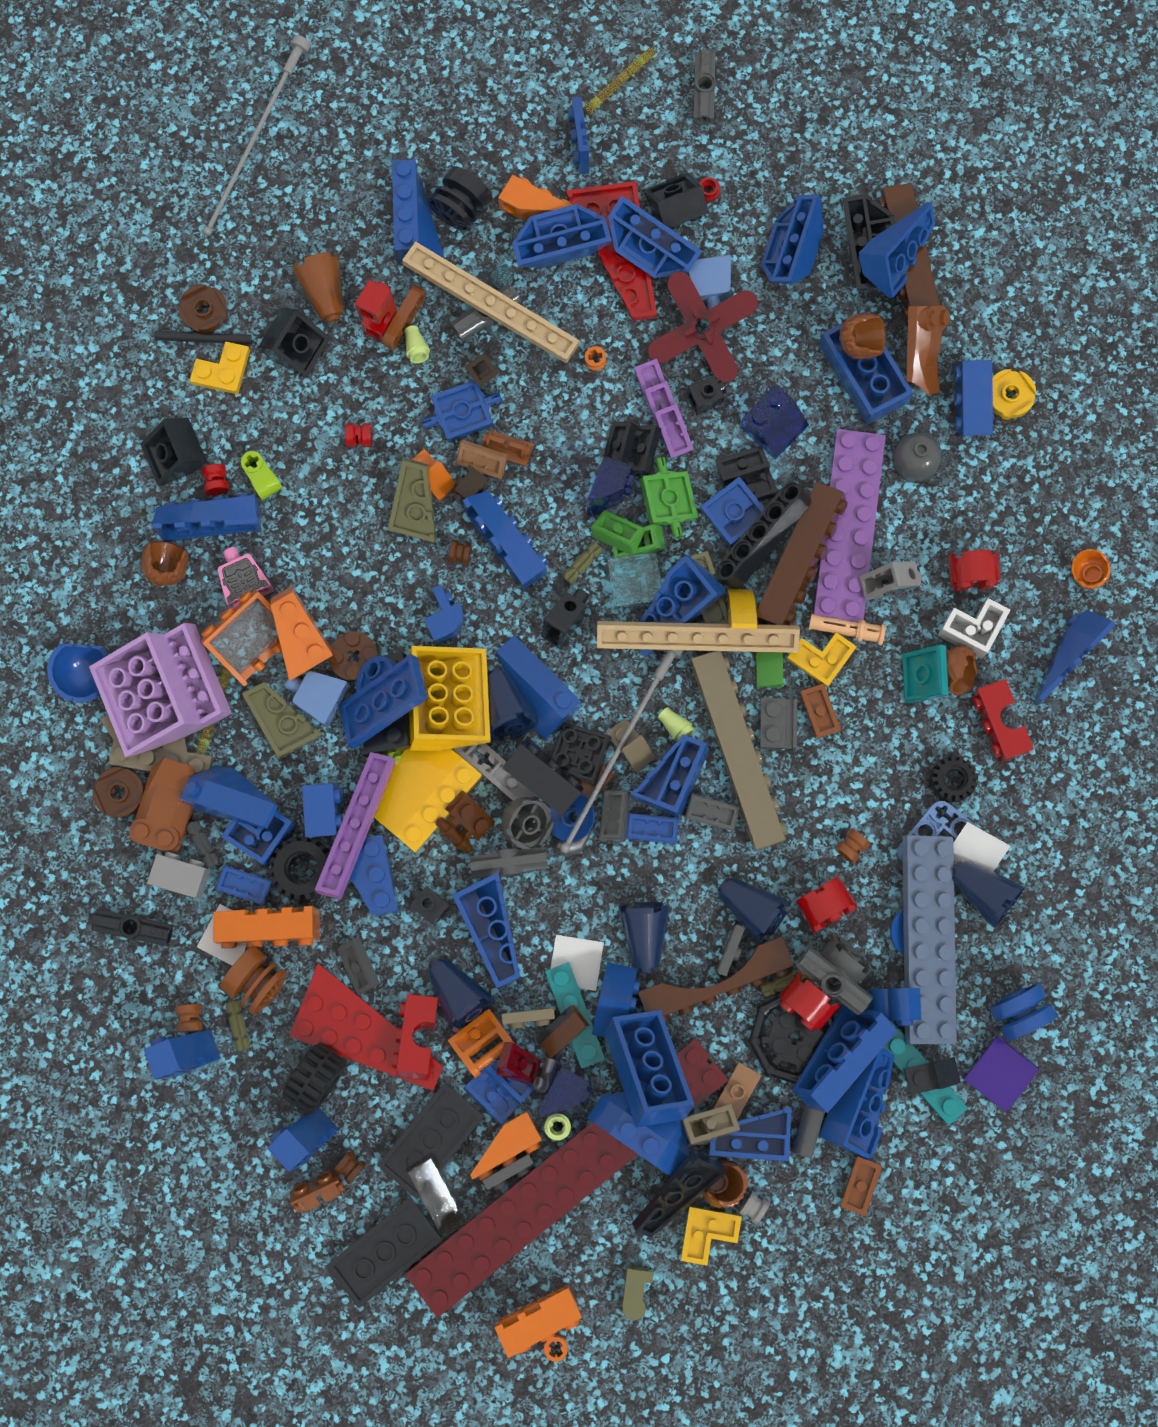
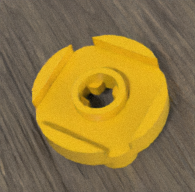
(1024, 397)

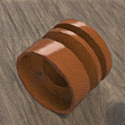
(252, 979)

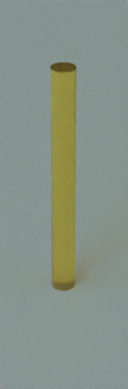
(619, 80)
(208, 731)

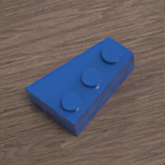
(178, 1055)
(758, 1138)
(302, 1140)

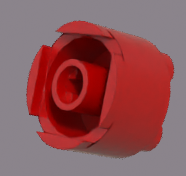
(974, 569)
(826, 904)
(808, 1002)

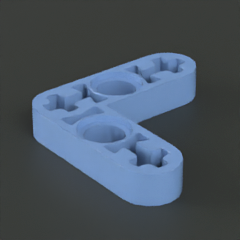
(935, 824)

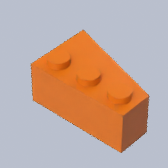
(298, 634)
(538, 1321)

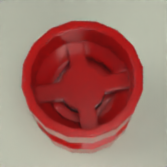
(359, 435)
(215, 479)

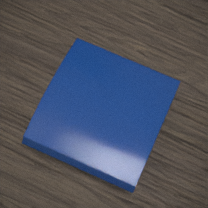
(497, 1094)

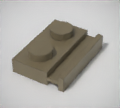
(518, 1019)

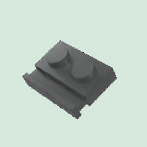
(778, 723)

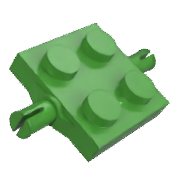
(668, 498)

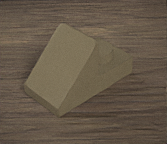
(635, 750)
(710, 1125)

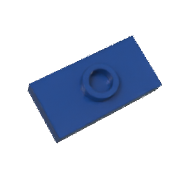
(652, 828)
(244, 885)

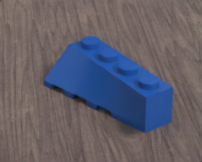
(411, 211)
(207, 518)
(505, 539)
(488, 922)

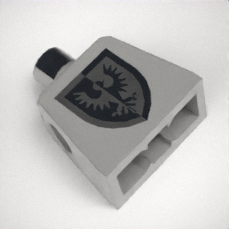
(900, 575)

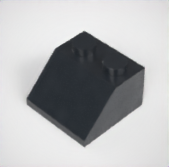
(677, 201)
(294, 341)
(173, 450)

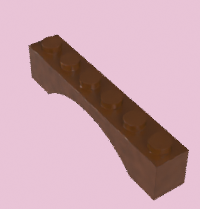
(765, 960)

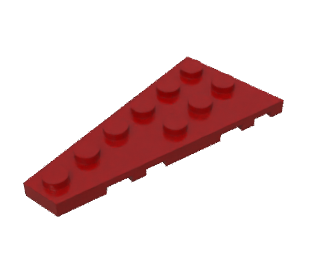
(628, 279)
(351, 1027)

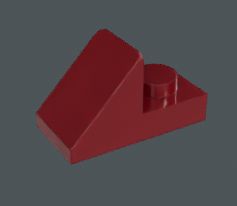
(518, 1064)

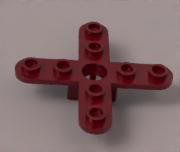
(711, 341)

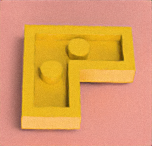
(225, 375)
(822, 665)
(702, 1227)

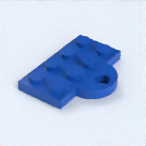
(381, 697)

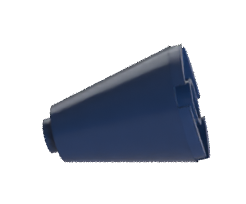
(508, 707)
(986, 890)
(753, 907)
(645, 932)
(458, 994)

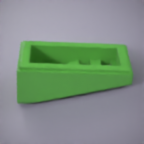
(654, 531)

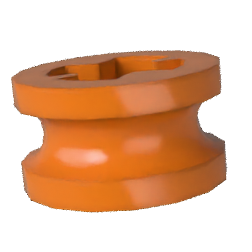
(600, 353)
(564, 1348)

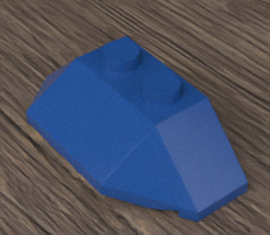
(560, 237)
(649, 241)
(794, 241)
(660, 1144)

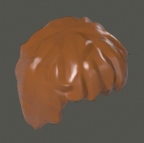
(863, 336)
(164, 563)
(961, 669)
(729, 1188)

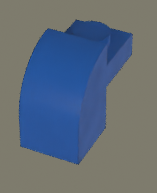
(449, 621)

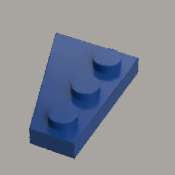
(579, 135)

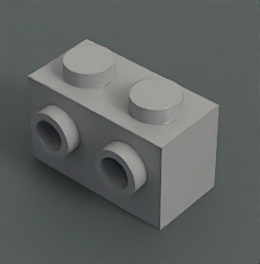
(178, 875)

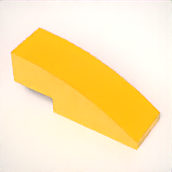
(741, 609)

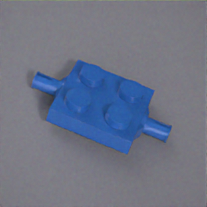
(462, 410)

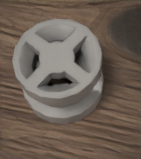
(754, 1207)

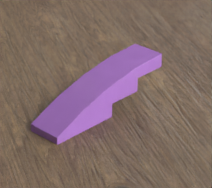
(663, 408)

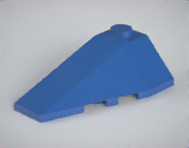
(892, 251)
(683, 595)
(1080, 637)
(540, 686)
(229, 796)
(855, 1117)

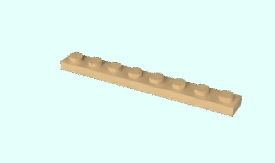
(490, 302)
(697, 637)

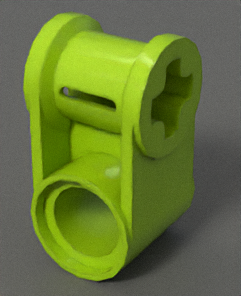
(261, 477)

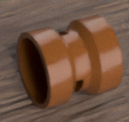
(853, 845)
(189, 1018)

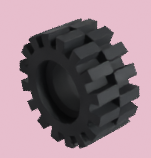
(964, 768)

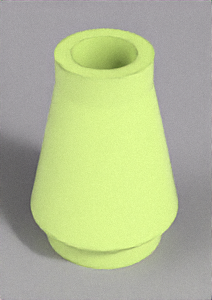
(416, 347)
(675, 724)
(551, 1132)

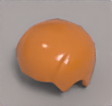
(1090, 568)

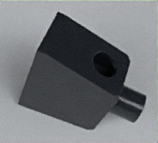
(564, 618)

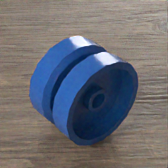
(1022, 1009)

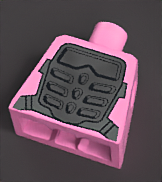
(240, 576)

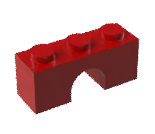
(377, 308)
(1006, 742)
(412, 1059)

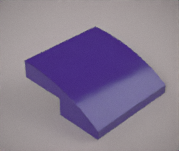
(1001, 1073)

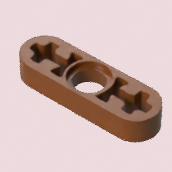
(404, 317)

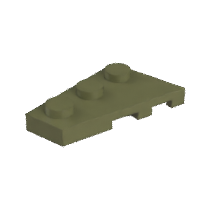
(412, 504)
(279, 723)

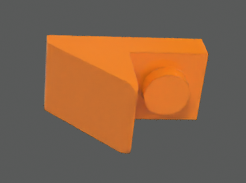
(440, 479)

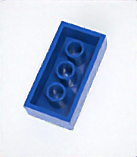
(871, 383)
(648, 1068)

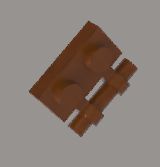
(470, 816)

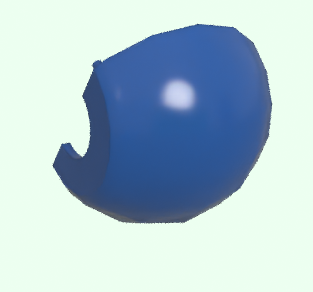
(70, 671)

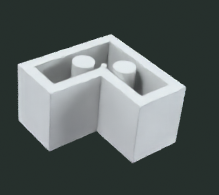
(975, 632)

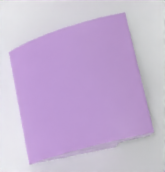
(159, 689)

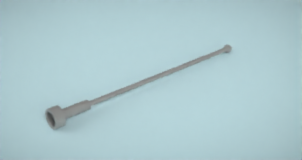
(300, 46)
(658, 675)

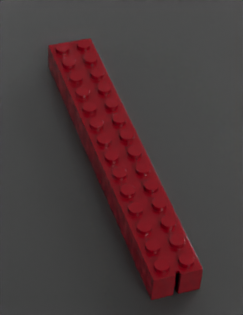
(538, 1200)

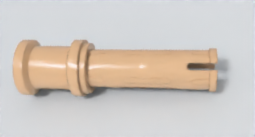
(859, 630)

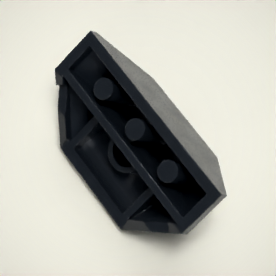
(863, 222)

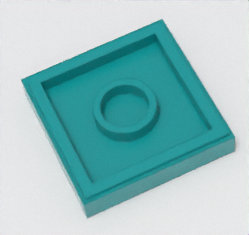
(925, 674)

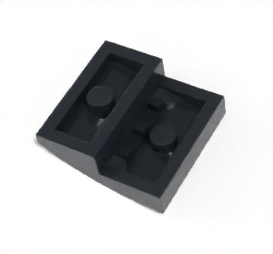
(633, 445)
(751, 468)

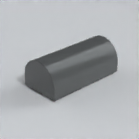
(808, 1132)

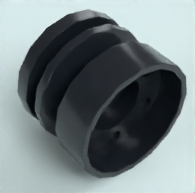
(460, 198)

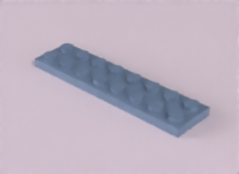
(930, 936)

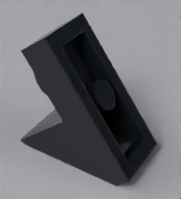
(932, 1076)

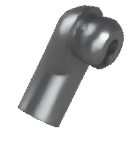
(576, 847)
(544, 1081)

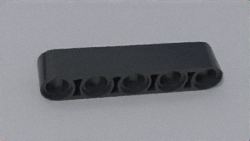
(763, 535)

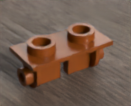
(517, 450)
(305, 1195)

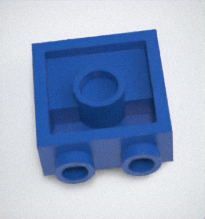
(732, 511)

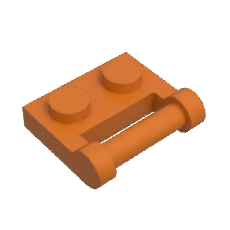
(475, 1038)

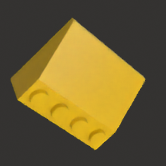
(455, 702)
(420, 791)

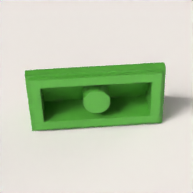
(617, 532)
(769, 669)

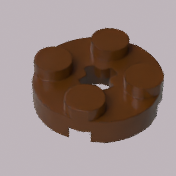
(215, 315)
(343, 647)
(106, 787)

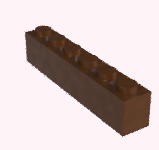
(920, 285)
(801, 556)

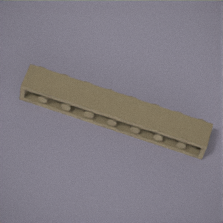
(737, 750)

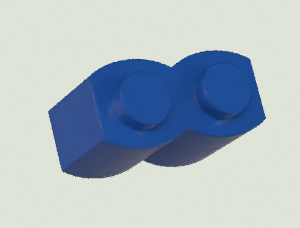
(897, 1004)

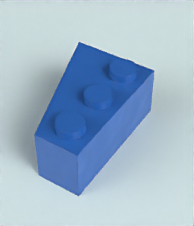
(973, 397)
(674, 778)
(375, 878)

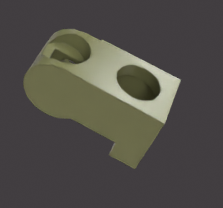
(633, 1301)

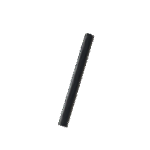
(202, 337)

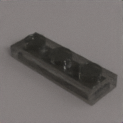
(435, 1196)

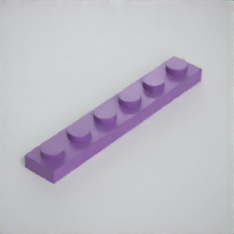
(355, 826)

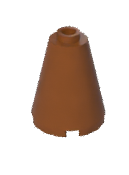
(322, 284)

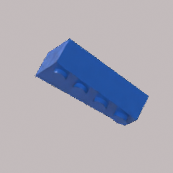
(842, 1056)

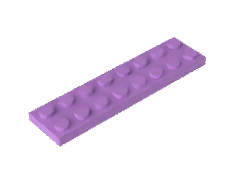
(848, 555)

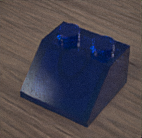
(774, 422)
(610, 486)
(565, 1092)

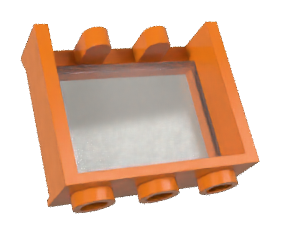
(244, 636)

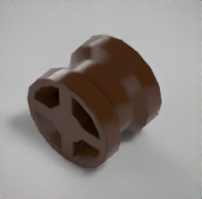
(460, 553)
(350, 1167)

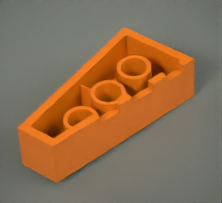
(266, 926)

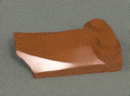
(924, 344)
(161, 813)

